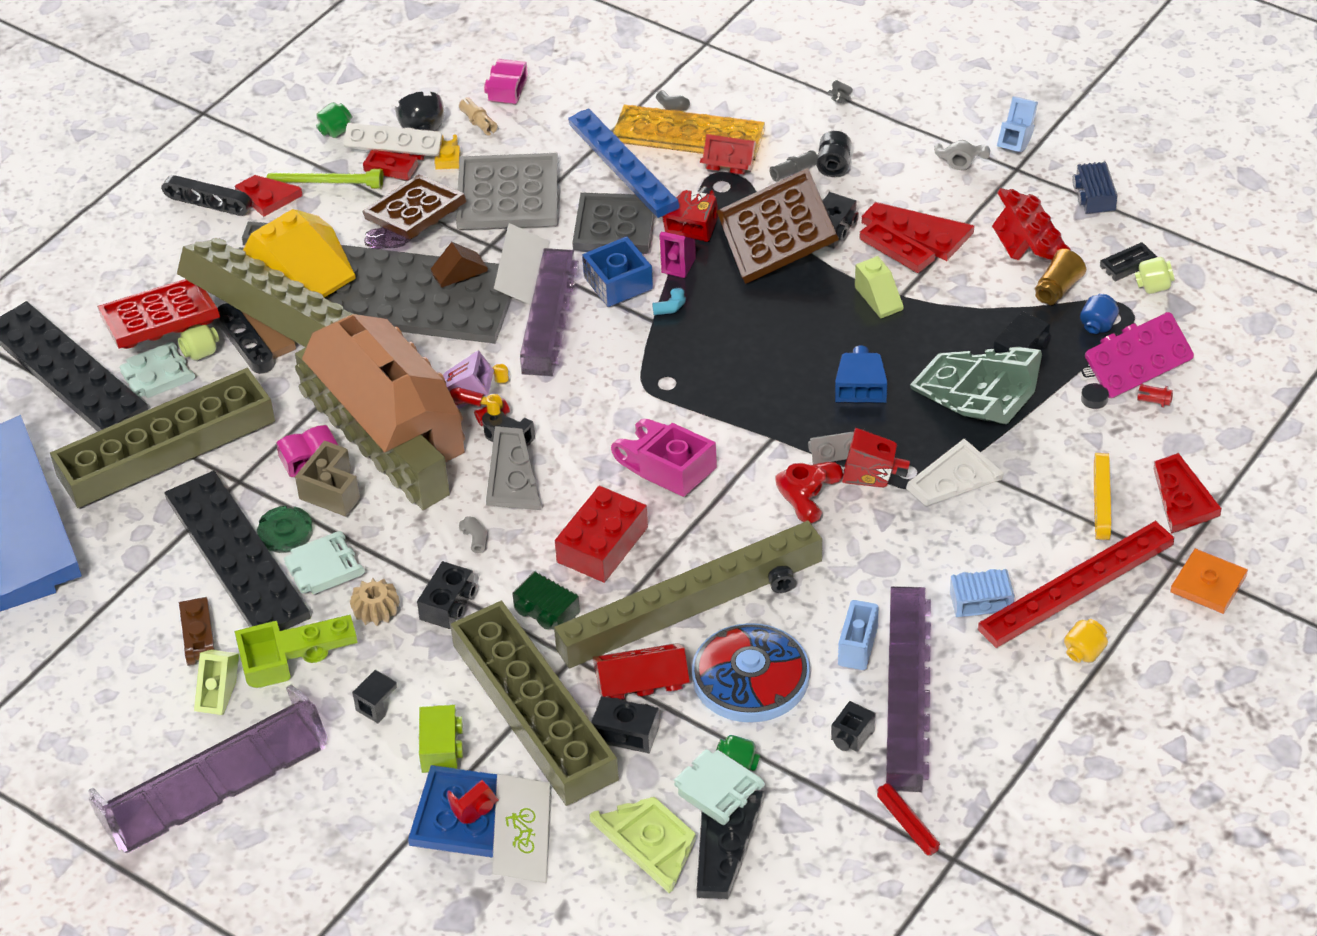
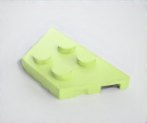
(649, 837)

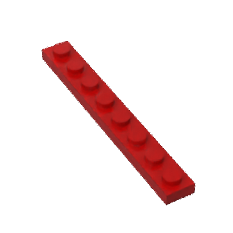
(1075, 584)

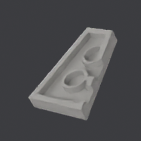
(510, 473)

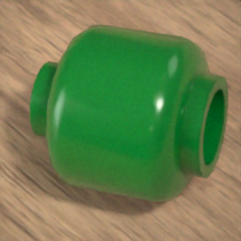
(333, 119)
(740, 750)

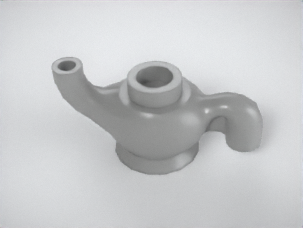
(961, 153)

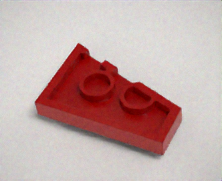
(1183, 494)

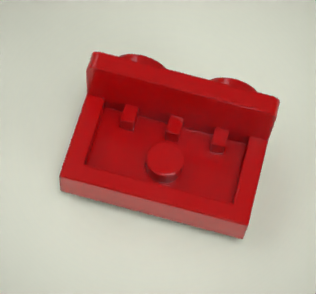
(728, 152)

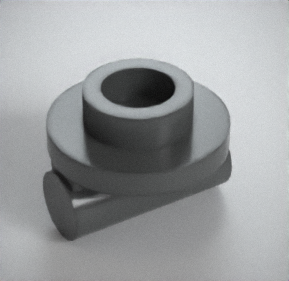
(840, 92)

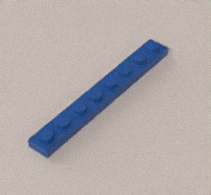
(624, 163)

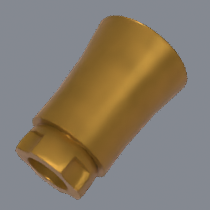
(1060, 275)

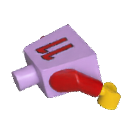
(472, 380)

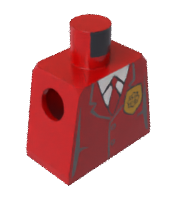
(695, 216)
(872, 460)

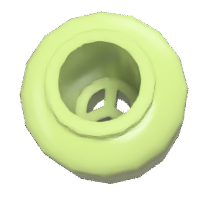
(1155, 275)
(198, 341)

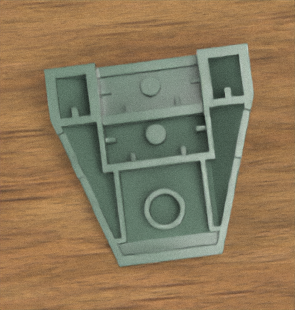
(981, 385)

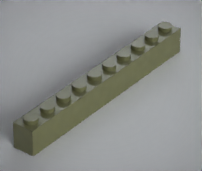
(686, 594)

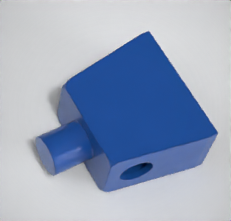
(861, 377)

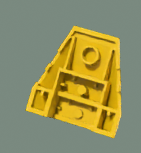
(303, 250)

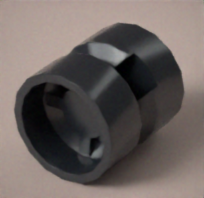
(834, 153)

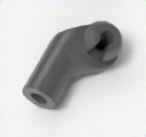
(674, 103)

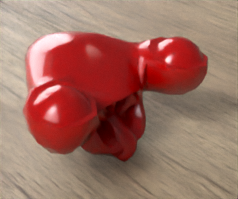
(803, 482)

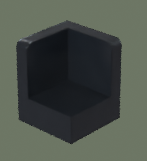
(371, 693)

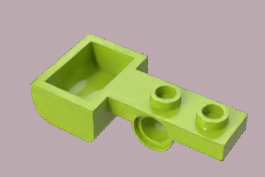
(266, 649)

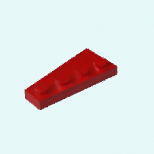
(933, 232)

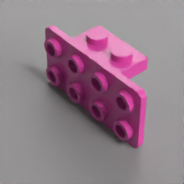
(1139, 354)

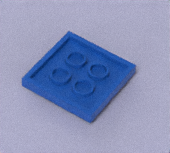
(437, 825)

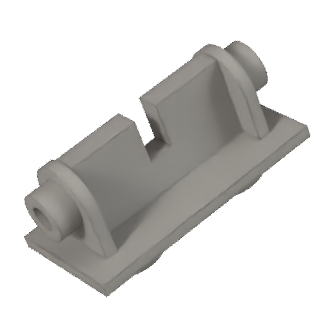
(830, 447)

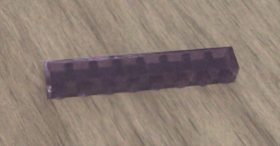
(906, 689)

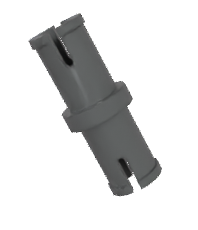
(793, 165)

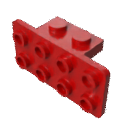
(1025, 225)

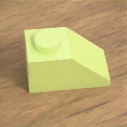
(878, 287)
(215, 681)

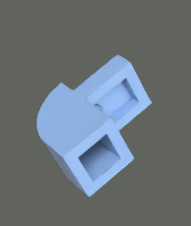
(1019, 127)

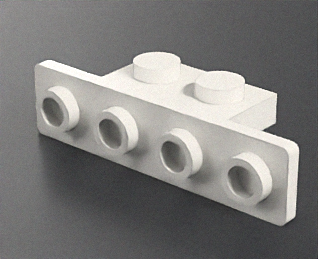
(392, 139)

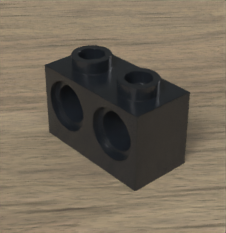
(446, 595)

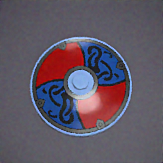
(750, 672)

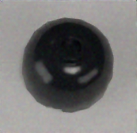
(420, 111)

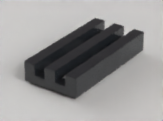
(1130, 264)

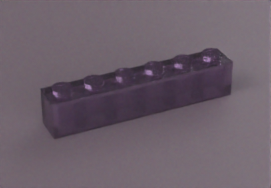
(548, 312)

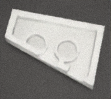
(953, 474)

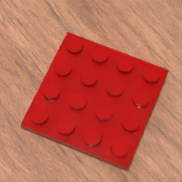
(157, 313)

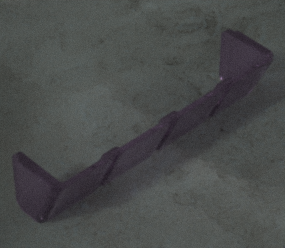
(212, 775)

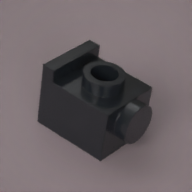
(850, 732)

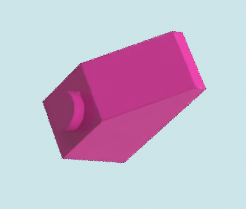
(676, 254)

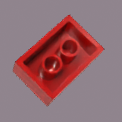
(601, 533)

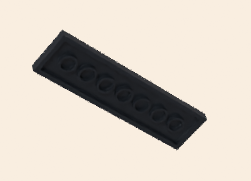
(67, 368)
(236, 553)

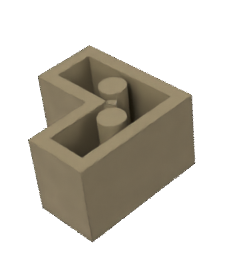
(328, 481)

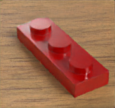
(897, 246)

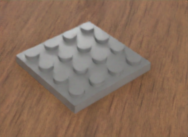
(508, 190)

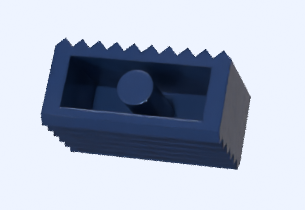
(1095, 187)

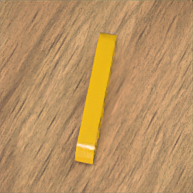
(1102, 496)

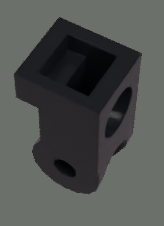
(500, 420)

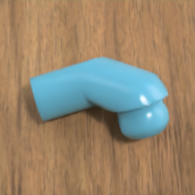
(672, 305)

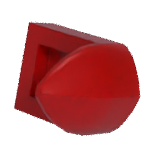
(473, 804)

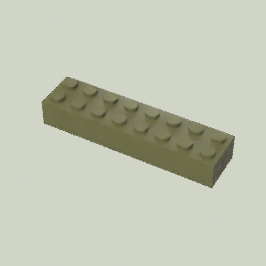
(258, 289)
(162, 437)
(411, 466)
(535, 703)

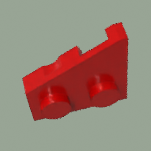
(268, 194)

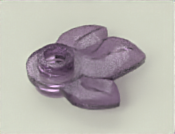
(384, 238)

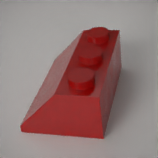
(641, 671)

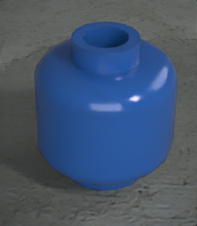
(1099, 313)

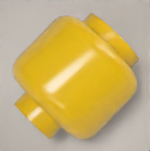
(1086, 641)

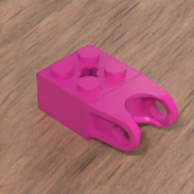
(667, 455)

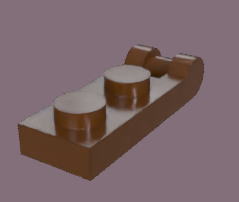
(196, 628)

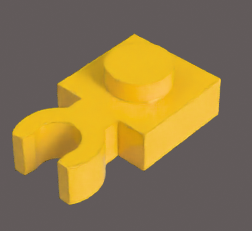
(448, 155)

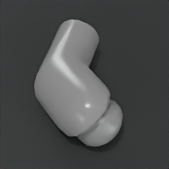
(478, 532)

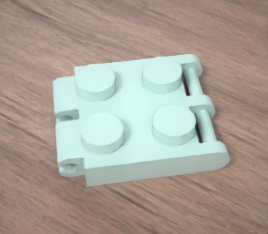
(156, 371)
(322, 564)
(717, 785)

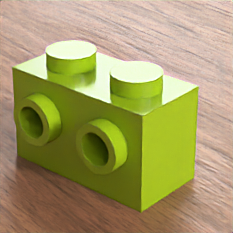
(439, 737)

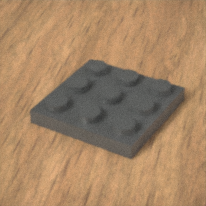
(610, 217)

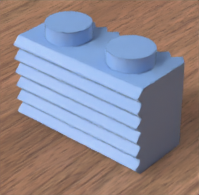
(981, 592)
(858, 634)

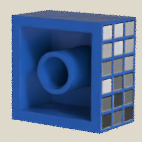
(617, 271)

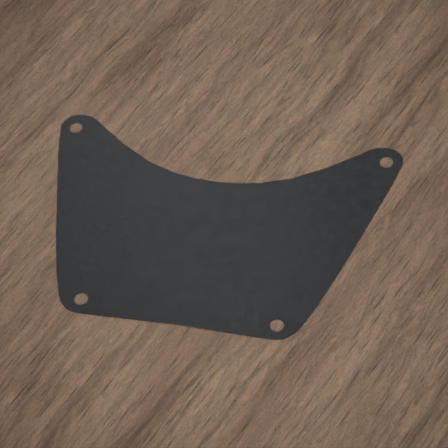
(773, 349)

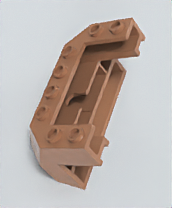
(392, 410)

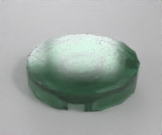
(285, 528)

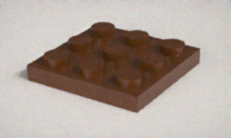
(414, 206)

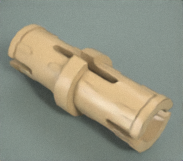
(478, 116)

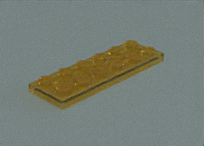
(681, 129)

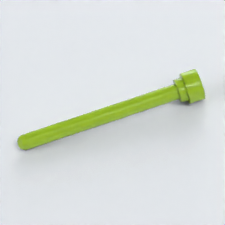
(372, 178)

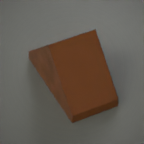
(457, 265)

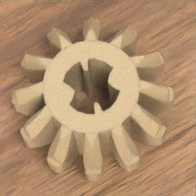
(374, 601)

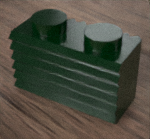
(545, 601)

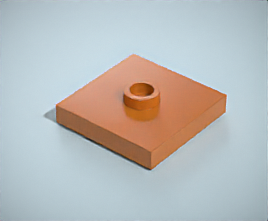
(1209, 581)

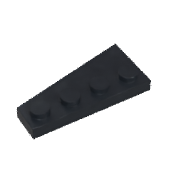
(724, 847)

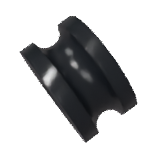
(781, 579)

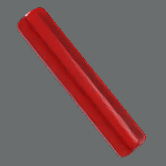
(908, 819)

